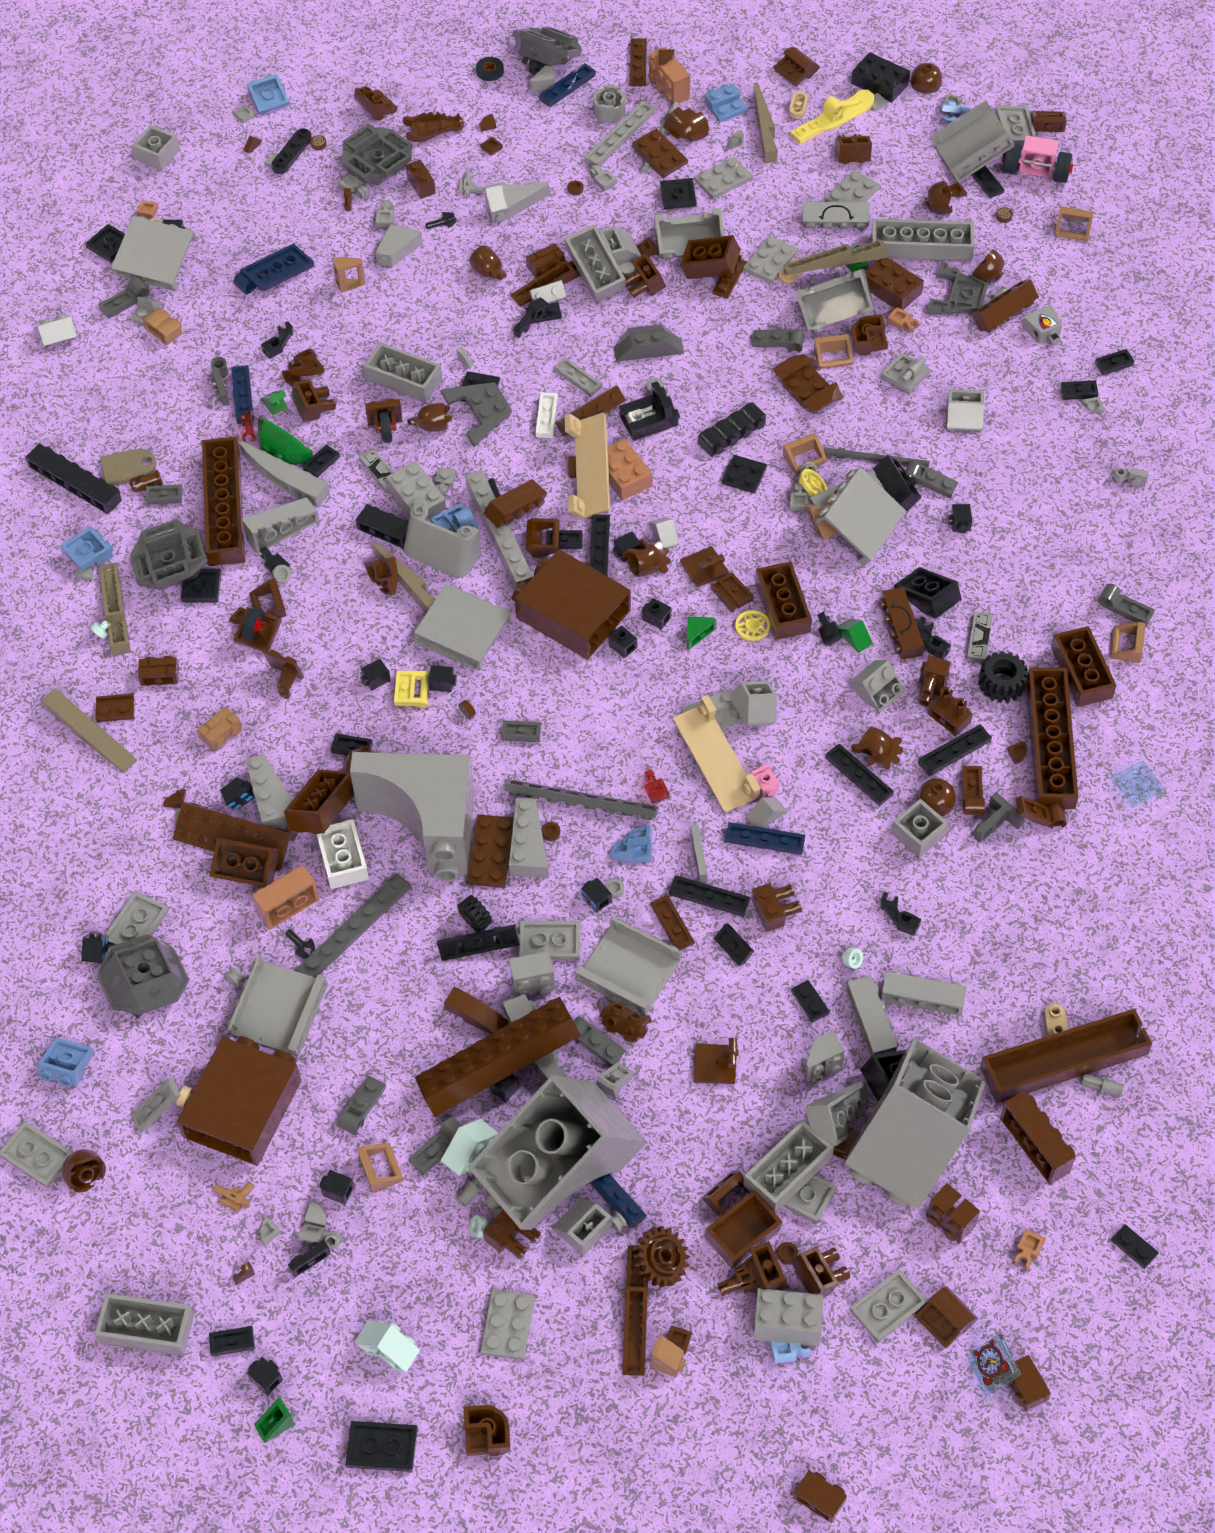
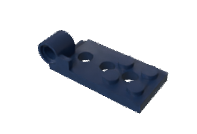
(251, 277)

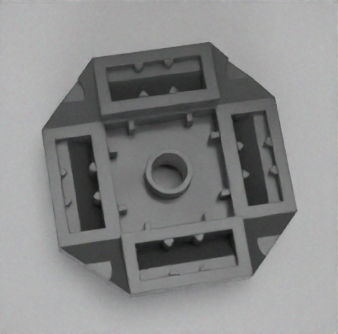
(547, 45)
(376, 154)
(168, 555)
(137, 991)

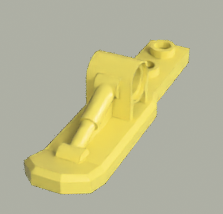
(834, 114)

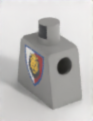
(1043, 325)

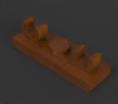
(727, 282)

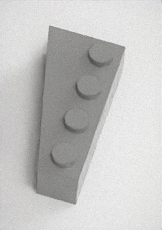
(279, 523)
(269, 792)
(527, 843)

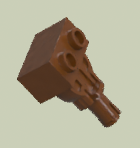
(756, 1272)

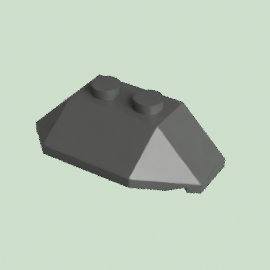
(647, 343)

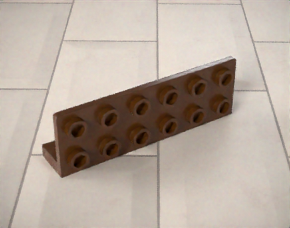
(202, 826)

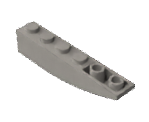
(286, 476)
(547, 1065)

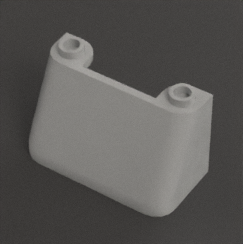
(674, 233)
(835, 300)
(440, 547)

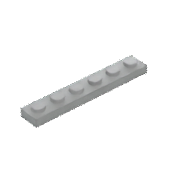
(620, 134)

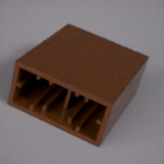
(571, 603)
(240, 1099)

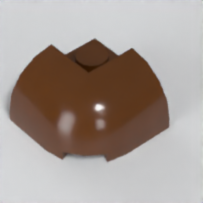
(687, 124)
(869, 334)
(486, 1431)

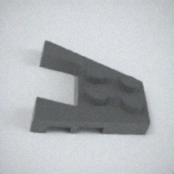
(966, 295)
(486, 404)

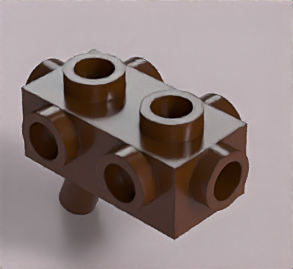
(624, 1021)

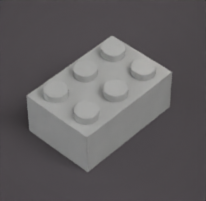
(414, 486)
(788, 1317)

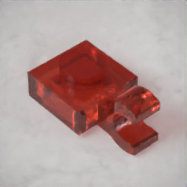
(247, 421)
(655, 788)

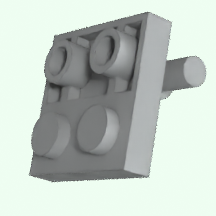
(906, 372)

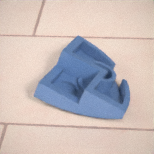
(632, 844)

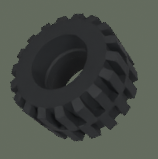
(1000, 688)

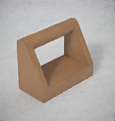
(1074, 214)
(341, 264)
(831, 344)
(801, 446)
(1134, 655)
(380, 1183)

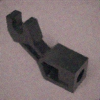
(535, 311)
(269, 347)
(926, 635)
(891, 909)

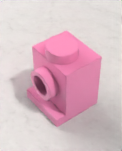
(769, 787)

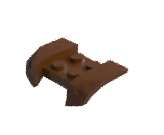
(806, 384)

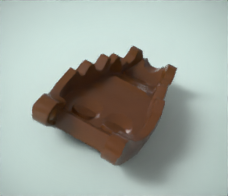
(430, 125)

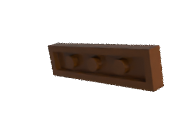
(638, 62)

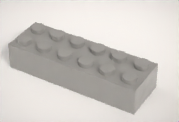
(925, 239)

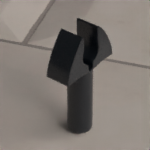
(443, 221)
(300, 943)

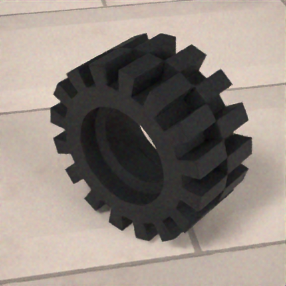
(474, 913)

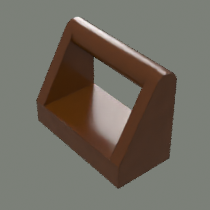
(1048, 121)
(534, 536)
(269, 587)
(721, 1189)

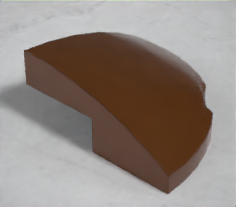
(305, 364)
(384, 574)

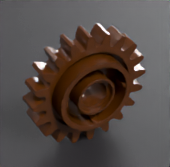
(664, 1242)

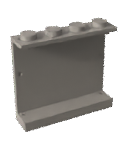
(972, 141)
(152, 252)
(862, 513)
(461, 626)
(629, 966)
(277, 1006)

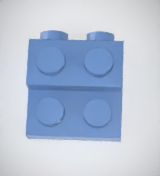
(267, 94)
(725, 102)
(87, 549)
(64, 1062)

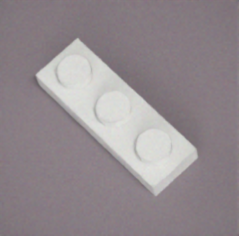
(546, 415)

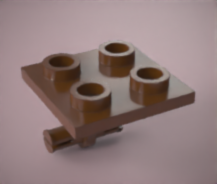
(704, 566)
(288, 668)
(716, 1063)

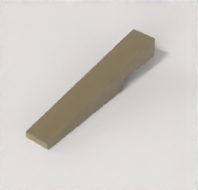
(766, 126)
(837, 257)
(408, 579)
(114, 609)
(88, 730)

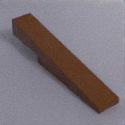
(563, 271)
(635, 1317)

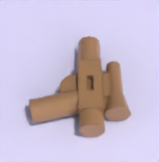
(234, 1198)

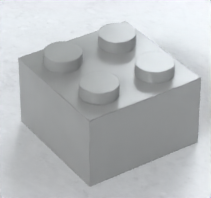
(155, 147)
(919, 828)
(532, 974)

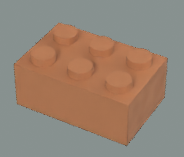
(669, 78)
(626, 470)
(285, 897)

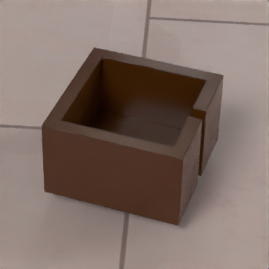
(954, 1221)

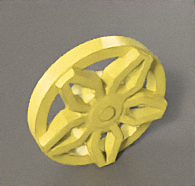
(813, 483)
(752, 625)

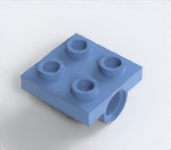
(455, 518)

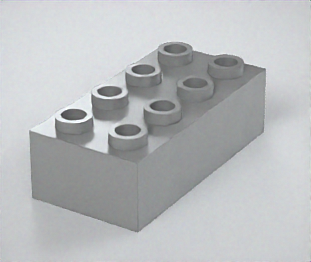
(595, 263)
(403, 372)
(789, 1166)
(144, 1324)

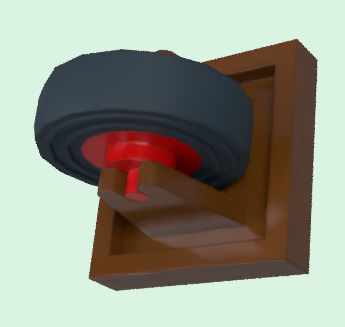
(384, 417)
(257, 629)

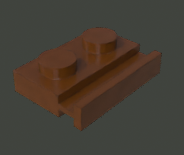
(732, 592)
(115, 707)

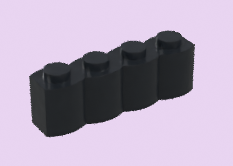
(733, 428)

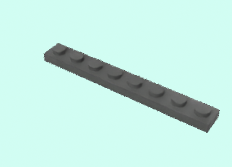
(589, 801)
(354, 926)

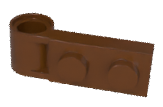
(972, 790)
(1044, 815)

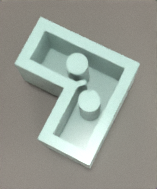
(467, 1145)
(387, 1343)

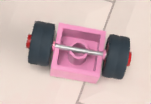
(1038, 159)

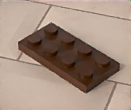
(490, 851)

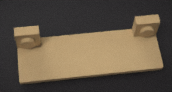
(591, 465)
(716, 757)

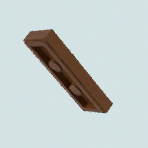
(672, 923)

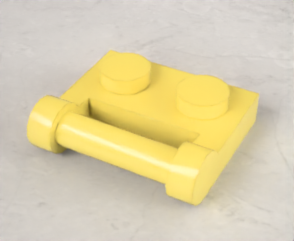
(406, 688)

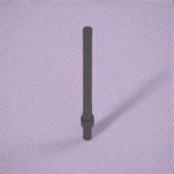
(841, 453)

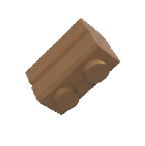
(219, 729)

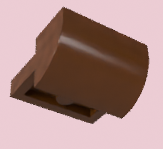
(796, 66)
(374, 102)
(946, 1316)

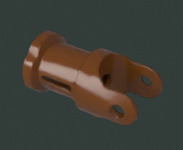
(146, 480)

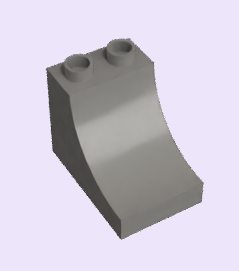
(426, 795)
(916, 1125)
(554, 1148)

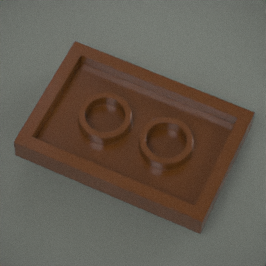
(659, 153)

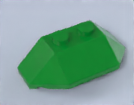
(281, 443)

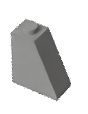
(397, 244)

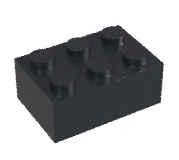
(880, 77)

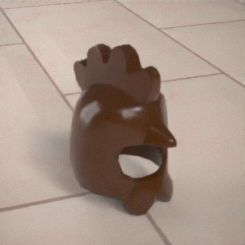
(487, 263)
(432, 417)
(648, 559)
(880, 747)

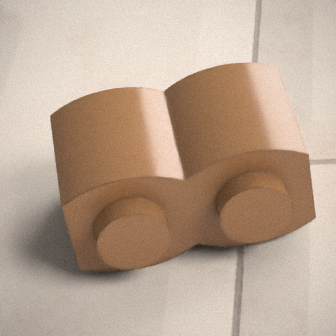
(162, 326)

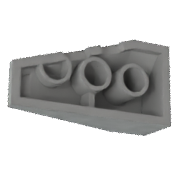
(508, 200)
(836, 1112)

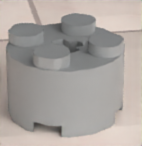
(609, 104)

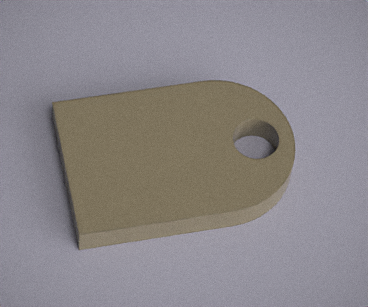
(127, 465)

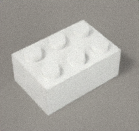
(342, 854)

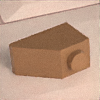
(823, 528)
(667, 1357)

